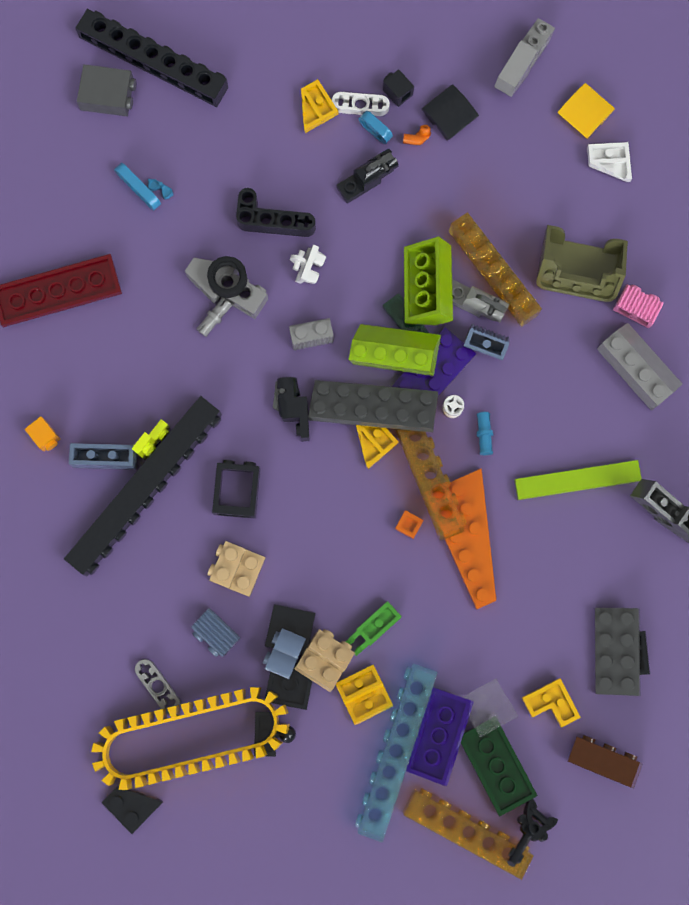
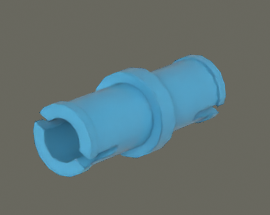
(484, 433)

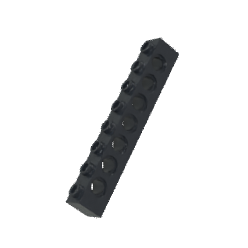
(94, 21)

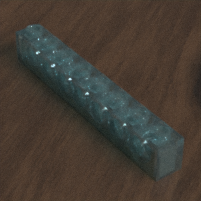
(377, 828)

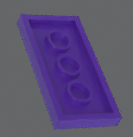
(450, 362)
(439, 736)

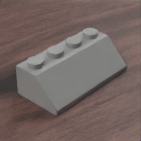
(639, 366)

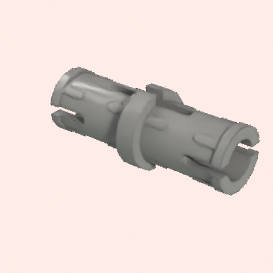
(214, 317)

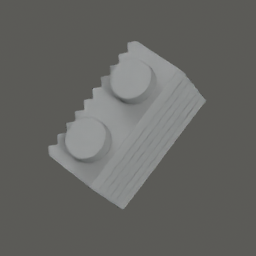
(311, 334)

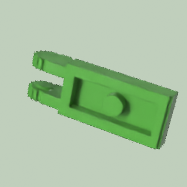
(375, 626)

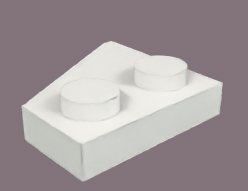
(611, 159)

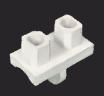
(311, 257)

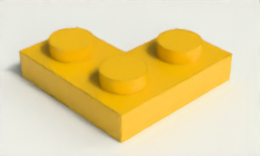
(555, 697)

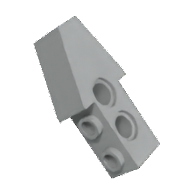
(524, 57)
(252, 305)

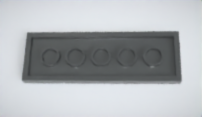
(373, 406)

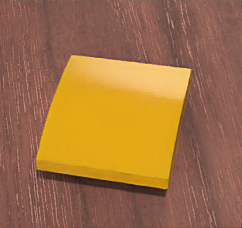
(586, 110)
(364, 694)

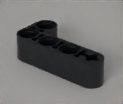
(276, 216)

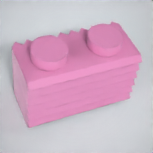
(638, 305)

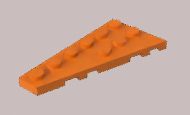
(472, 547)

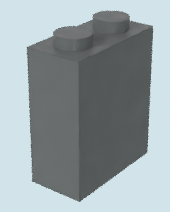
(106, 90)

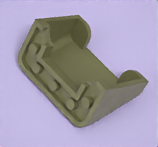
(581, 268)

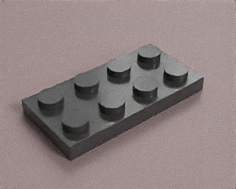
(617, 651)

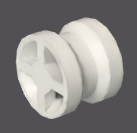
(454, 402)

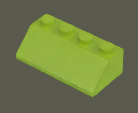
(428, 282)
(395, 349)

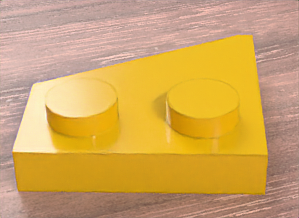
(316, 106)
(375, 443)

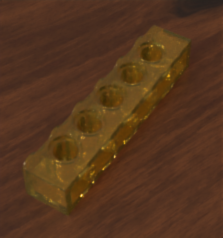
(494, 269)
(444, 526)
(415, 810)

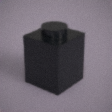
(398, 87)

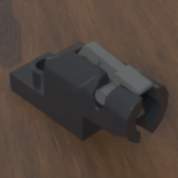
(367, 176)
(291, 406)

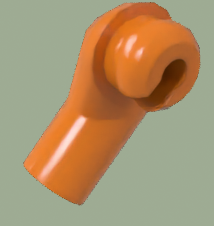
(419, 138)

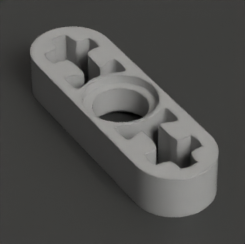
(155, 695)

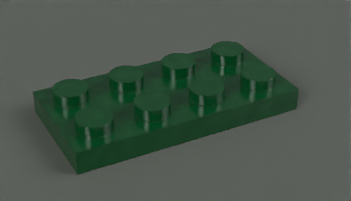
(498, 769)

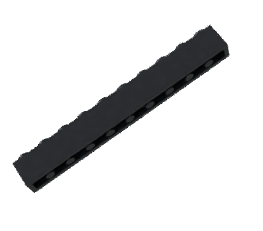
(143, 486)

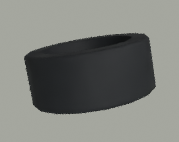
(227, 261)

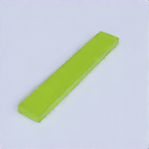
(577, 480)

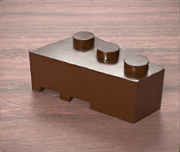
(605, 761)

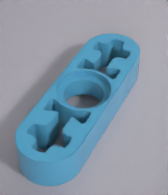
(137, 186)

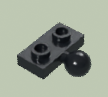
(263, 728)

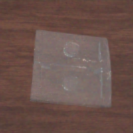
(490, 708)

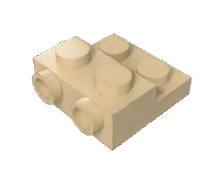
(236, 568)
(325, 659)

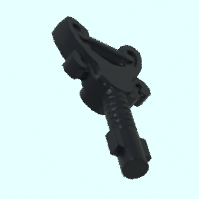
(531, 830)

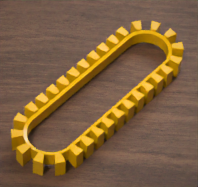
(193, 766)

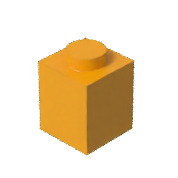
(43, 434)

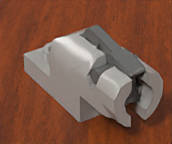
(478, 302)

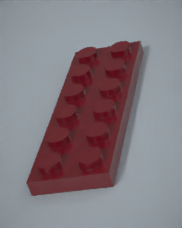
(58, 290)

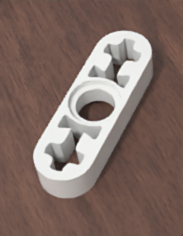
(365, 97)

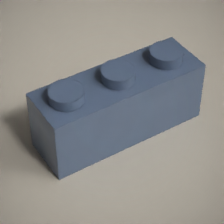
(102, 456)

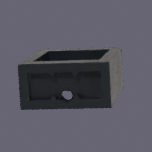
(234, 511)

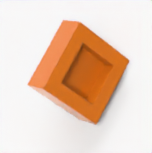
(409, 524)

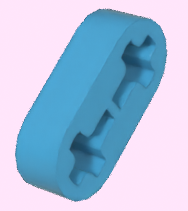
(375, 127)

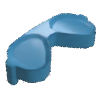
(155, 185)

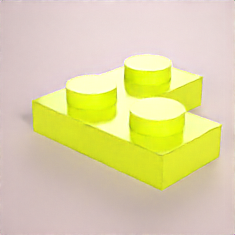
(147, 443)

